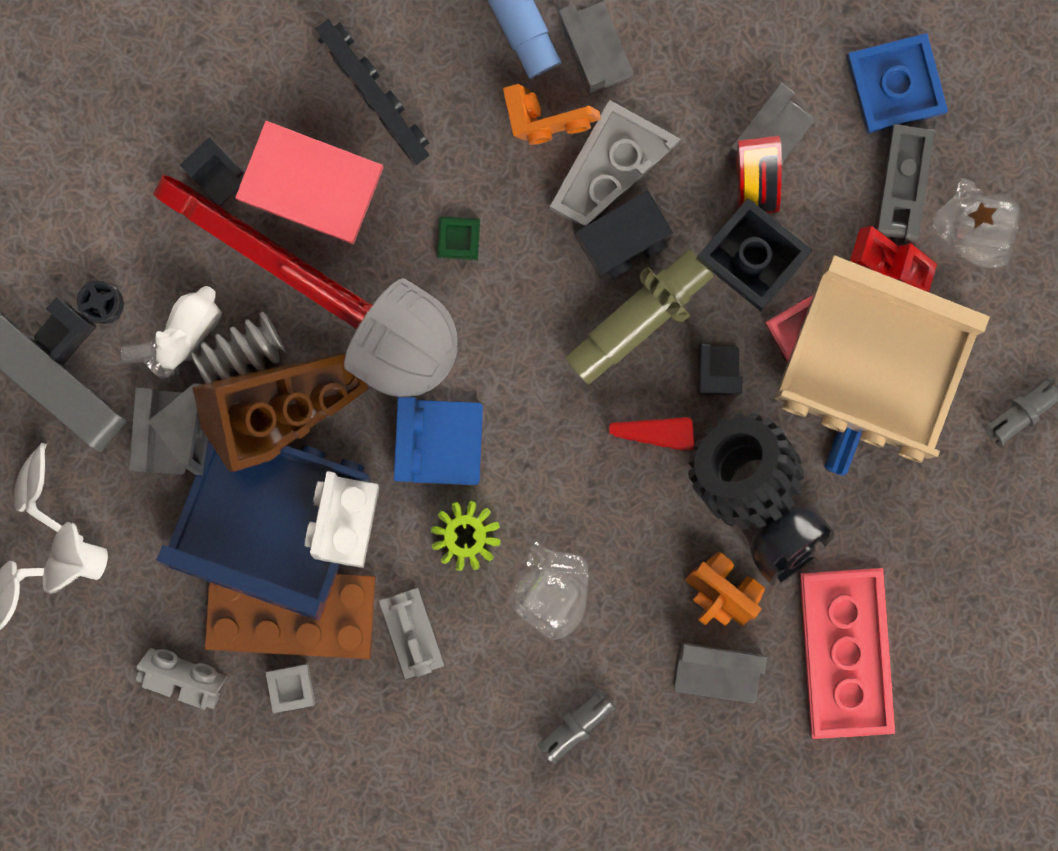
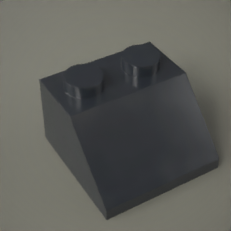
(754, 255)

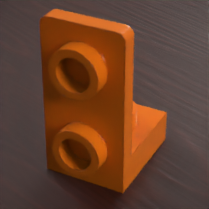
(525, 108)

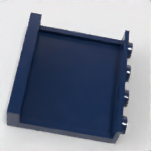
(252, 529)

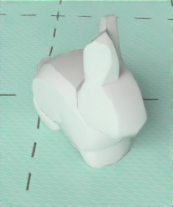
(187, 326)

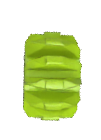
(479, 535)

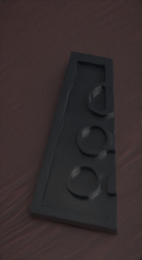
(364, 74)

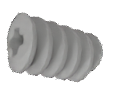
(240, 351)

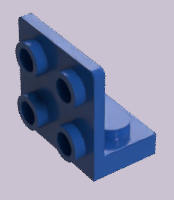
(438, 442)

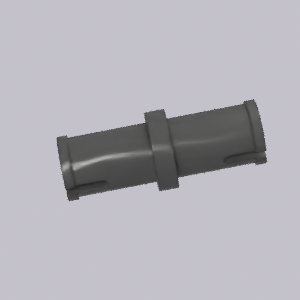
(1023, 412)
(577, 726)

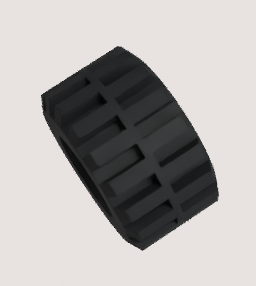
(763, 492)

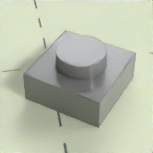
(290, 688)

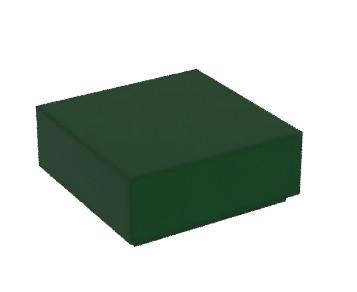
(458, 238)

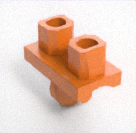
(720, 597)

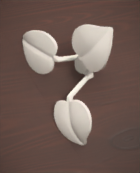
(68, 554)

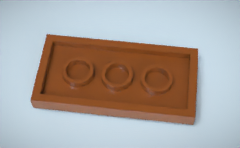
(256, 626)

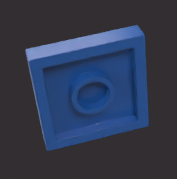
(897, 83)

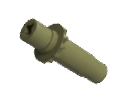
(640, 316)

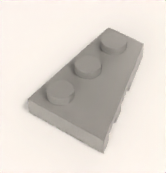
(610, 163)

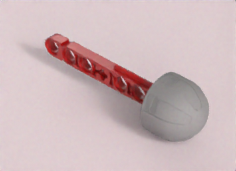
(400, 342)

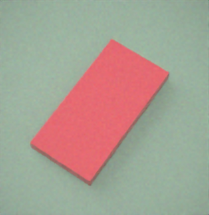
(847, 653)

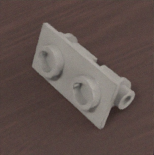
(411, 633)
(198, 682)

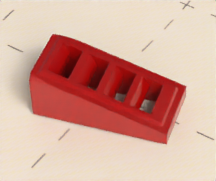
(667, 433)

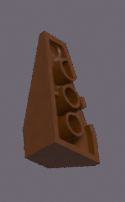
(265, 410)

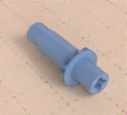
(526, 35)

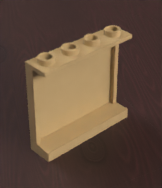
(879, 358)

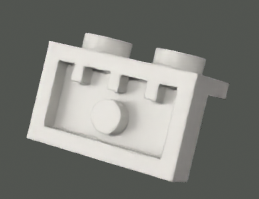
(342, 520)

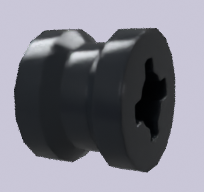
(95, 295)

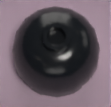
(787, 543)

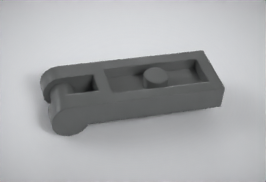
(905, 181)

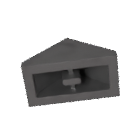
(181, 431)

